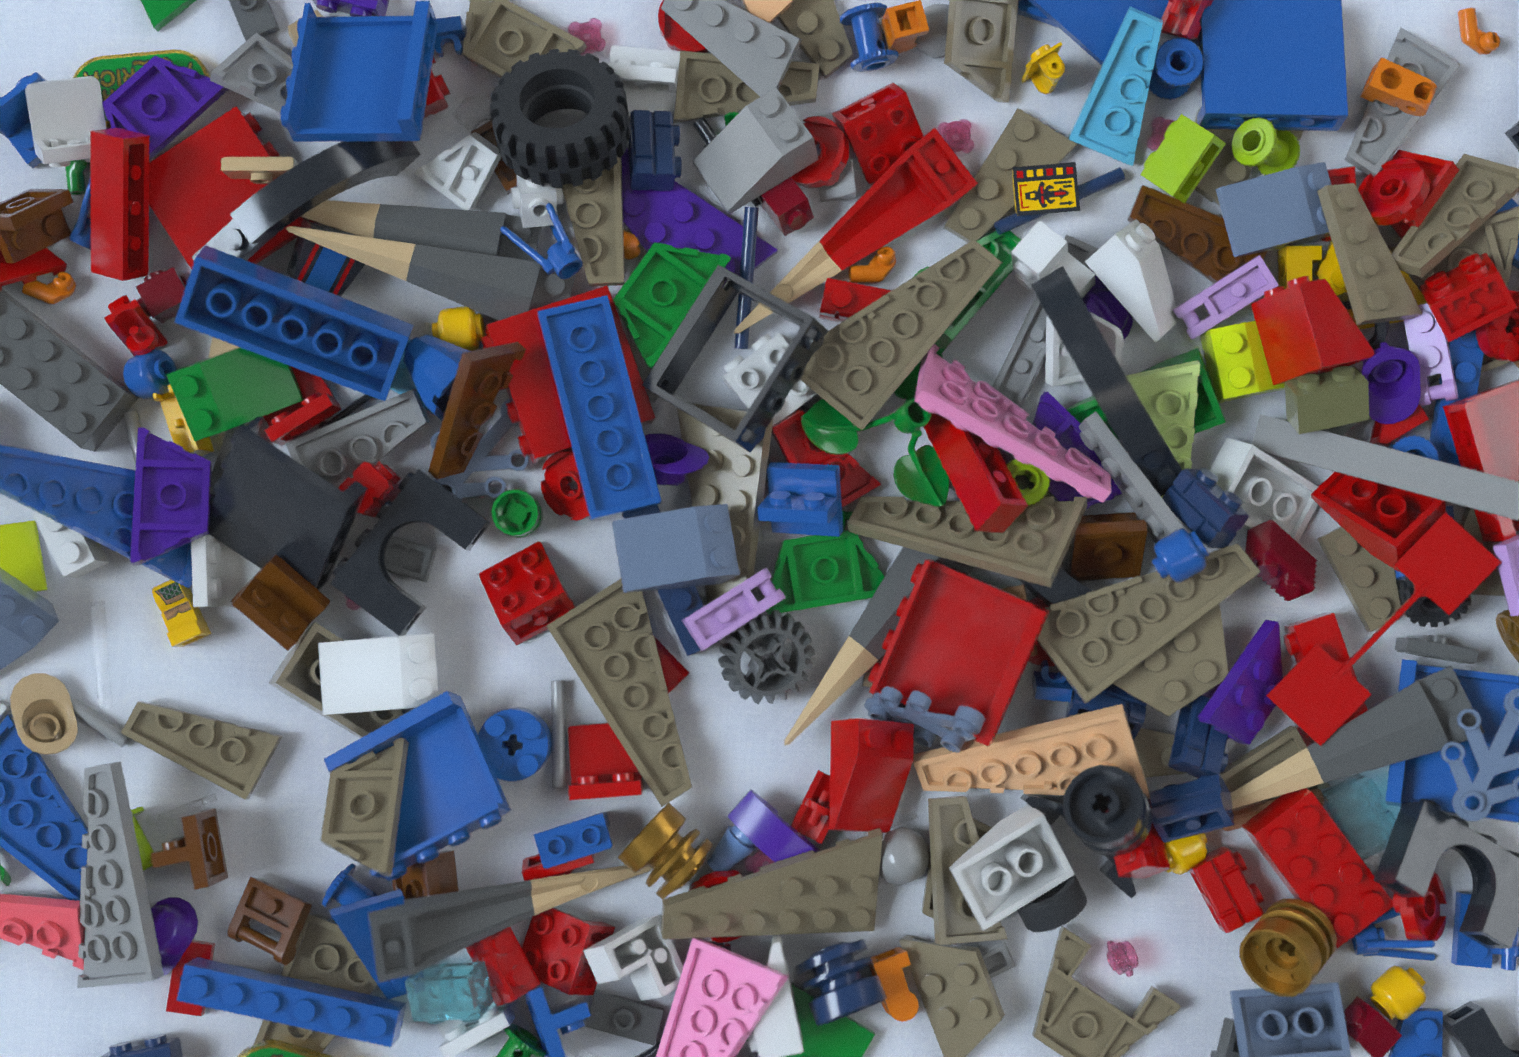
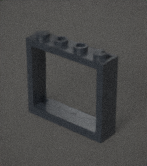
(695, 333)

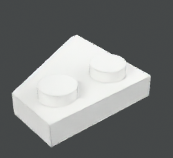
(462, 170)

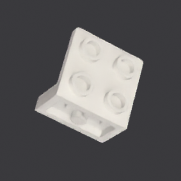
(217, 572)
(462, 1035)

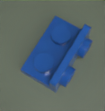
(574, 840)

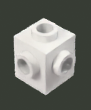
(532, 202)

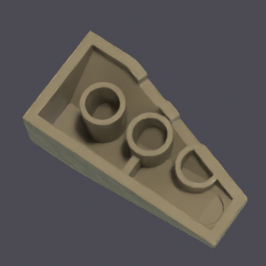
(300, 679)

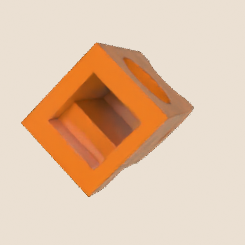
(903, 25)
(1399, 88)
(900, 1002)

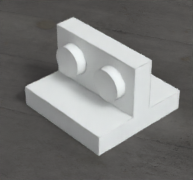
(647, 77)

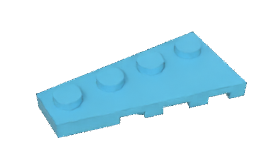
(1117, 100)

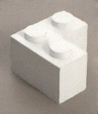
(1045, 252)
(71, 550)
(642, 955)

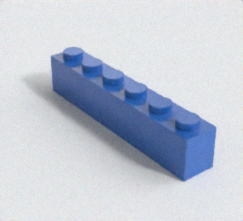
(291, 1001)

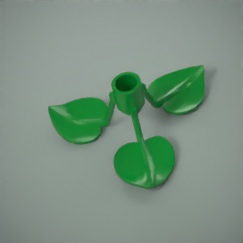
(915, 475)

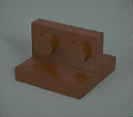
(32, 222)
(1107, 547)
(280, 602)
(199, 846)
(429, 878)

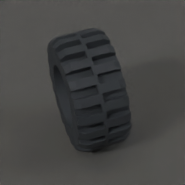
(552, 84)

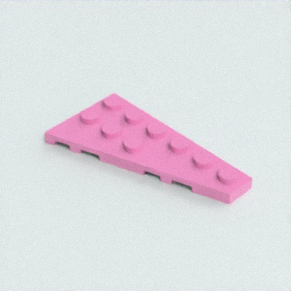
(1003, 424)
(717, 1002)

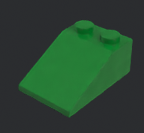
(232, 390)

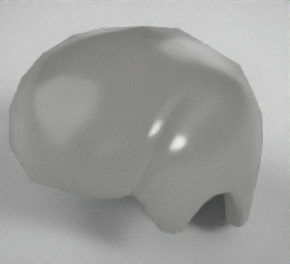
(934, 42)
(903, 856)

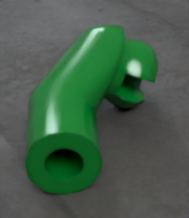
(75, 177)

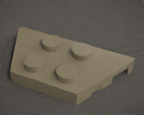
(505, 33)
(982, 43)
(1495, 237)
(1182, 667)
(366, 806)
(954, 993)

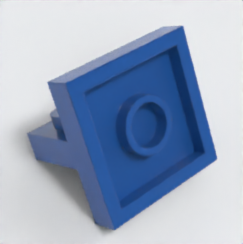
(803, 499)
(547, 1024)

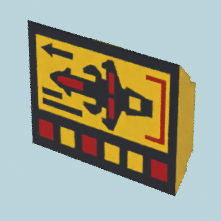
(1045, 189)

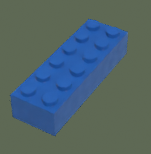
(293, 322)

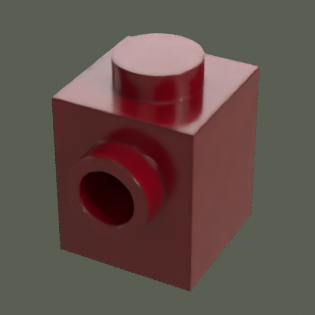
(787, 206)
(162, 293)
(1369, 1029)

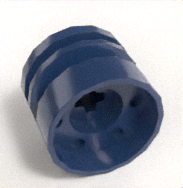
(840, 982)

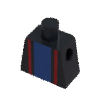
(321, 265)

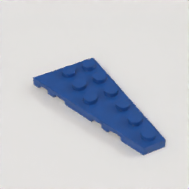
(87, 499)
(37, 816)

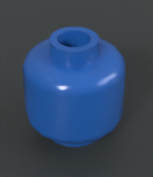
(148, 373)
(1180, 555)

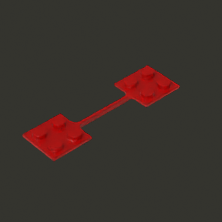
(1442, 566)

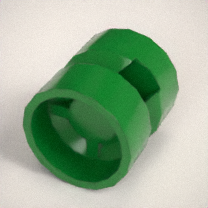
(517, 513)

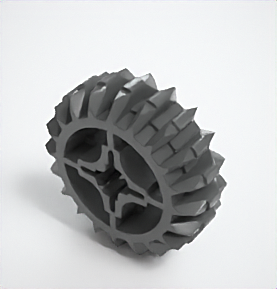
(788, 672)

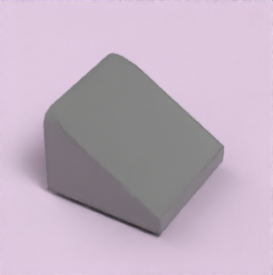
(843, 188)
(995, 956)

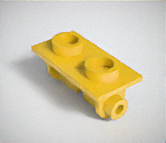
(1045, 68)

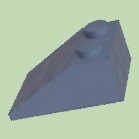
(1275, 210)
(676, 549)
(23, 618)
(1291, 1026)

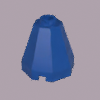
(433, 370)

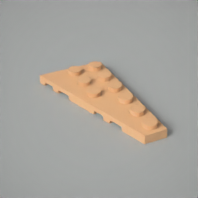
(1036, 757)

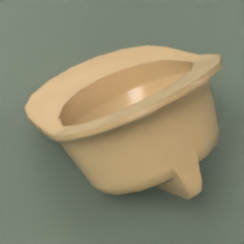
(43, 714)

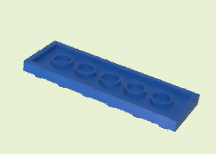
(599, 408)

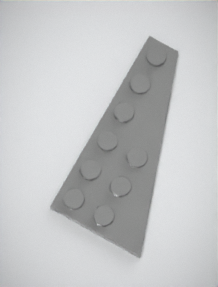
(113, 895)

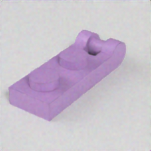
(1226, 296)
(1433, 353)
(732, 610)

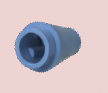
(730, 850)

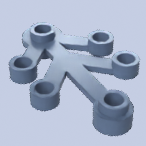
(482, 462)
(927, 725)
(1489, 762)

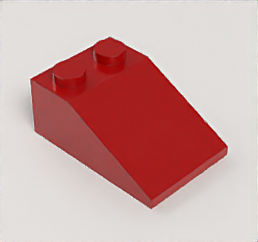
(1377, 515)
(868, 772)

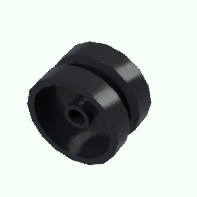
(1092, 795)

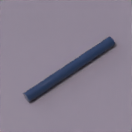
(1084, 189)
(746, 272)

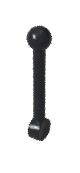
(347, 411)

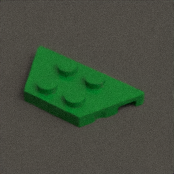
(662, 294)
(824, 572)

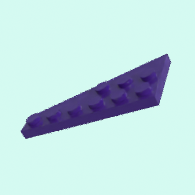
(684, 222)

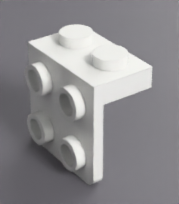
(62, 118)
(1060, 366)
(750, 375)

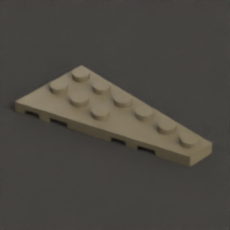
(882, 343)
(730, 479)
(1121, 625)
(620, 667)
(796, 895)
(325, 959)

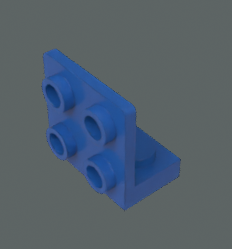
(16, 121)

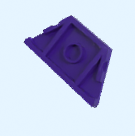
(161, 101)
(1060, 421)
(169, 497)
(1241, 700)

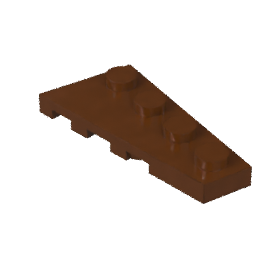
(1188, 233)
(471, 405)

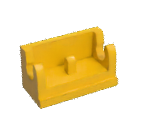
(178, 426)

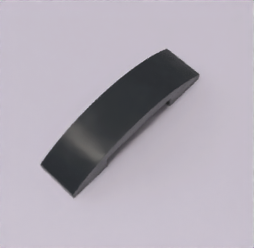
(1052, 811)

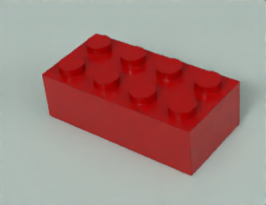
(1318, 862)

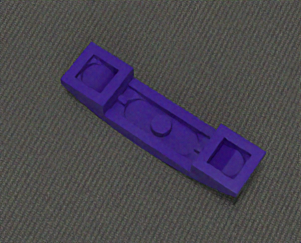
(767, 830)

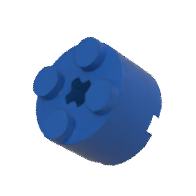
(530, 731)

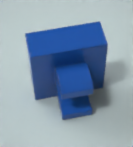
(450, 30)
(1050, 685)

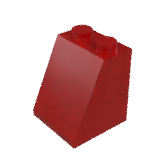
(1307, 330)

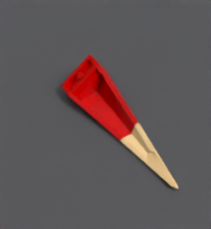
(907, 194)

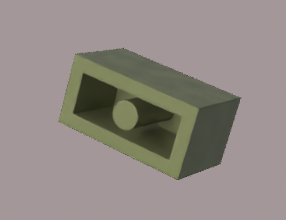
(1327, 399)

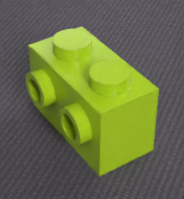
(1182, 158)

